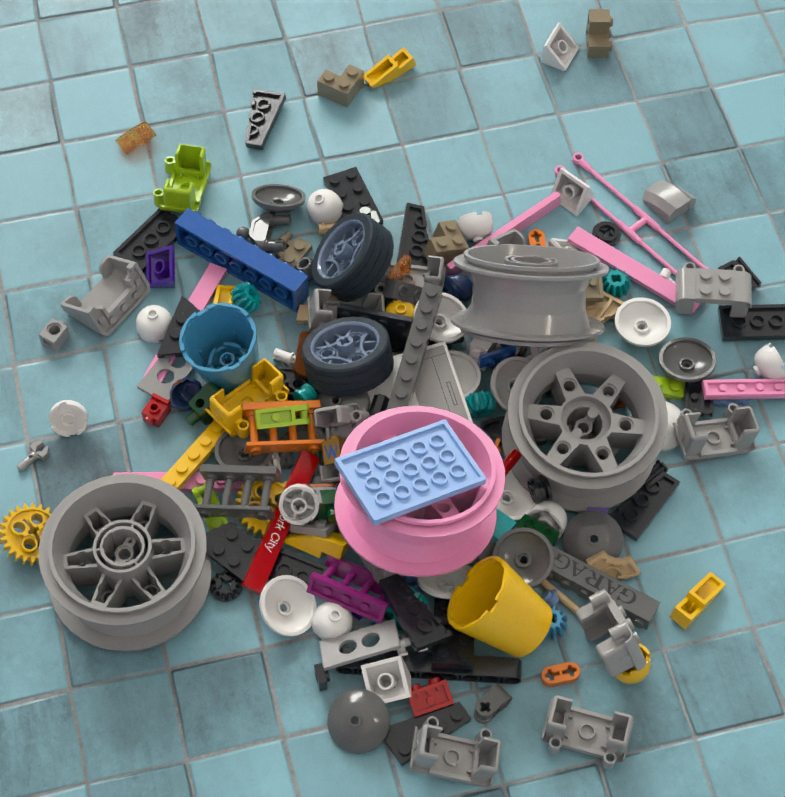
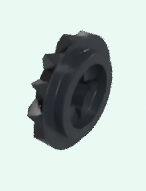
(605, 226)
(224, 594)

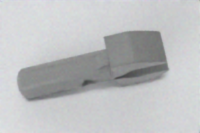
(34, 447)

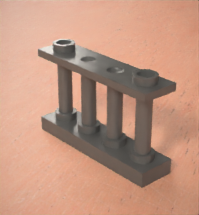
(231, 474)

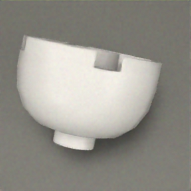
(324, 206)
(475, 226)
(153, 323)
(768, 363)
(298, 504)
(551, 515)
(331, 620)

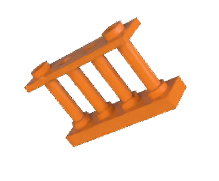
(257, 447)

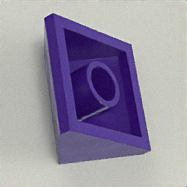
(161, 267)

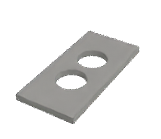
(151, 384)
(331, 647)

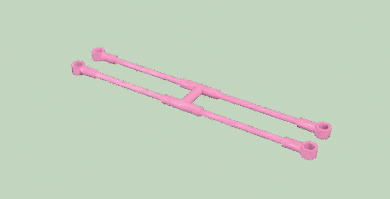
(630, 231)

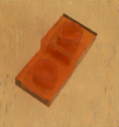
(135, 136)
(402, 267)

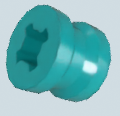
(305, 393)

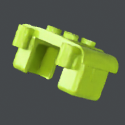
(187, 182)

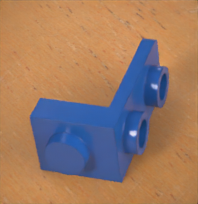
(497, 356)

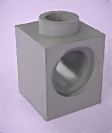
(56, 341)

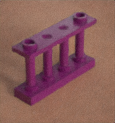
(345, 596)

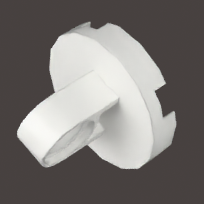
(68, 418)

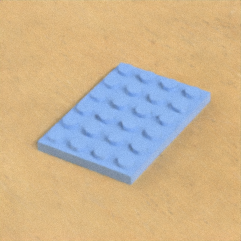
(409, 472)

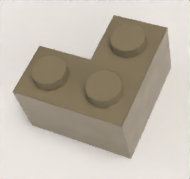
(598, 33)
(341, 88)
(446, 242)

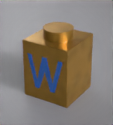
(332, 449)

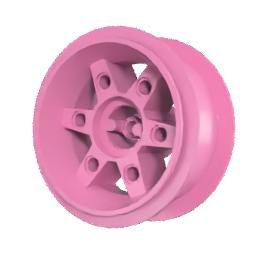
(435, 536)

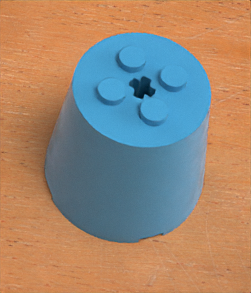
(221, 345)

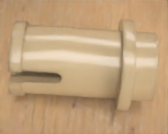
(323, 228)

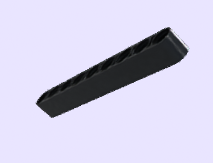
(486, 668)

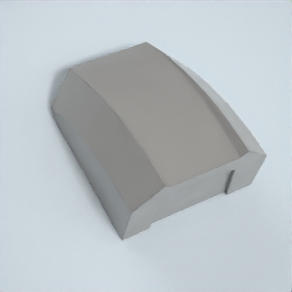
(668, 200)

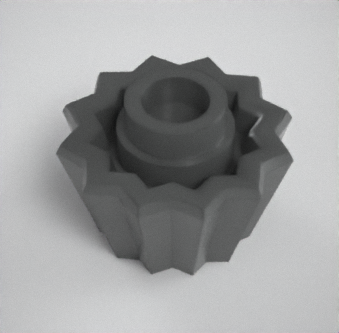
(305, 265)

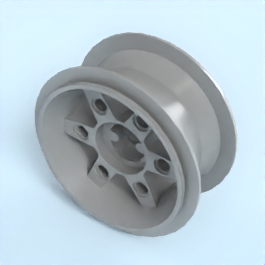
(529, 295)
(563, 372)
(104, 512)

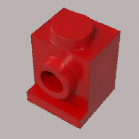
(156, 410)

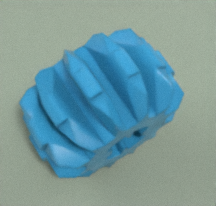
(559, 623)

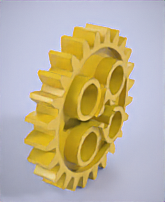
(254, 523)
(15, 541)

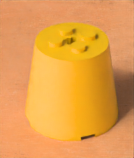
(499, 608)

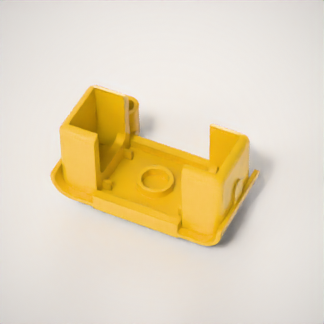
(265, 386)

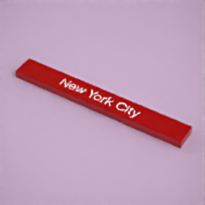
(277, 528)

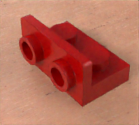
(430, 696)

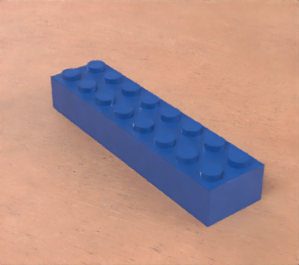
(242, 259)

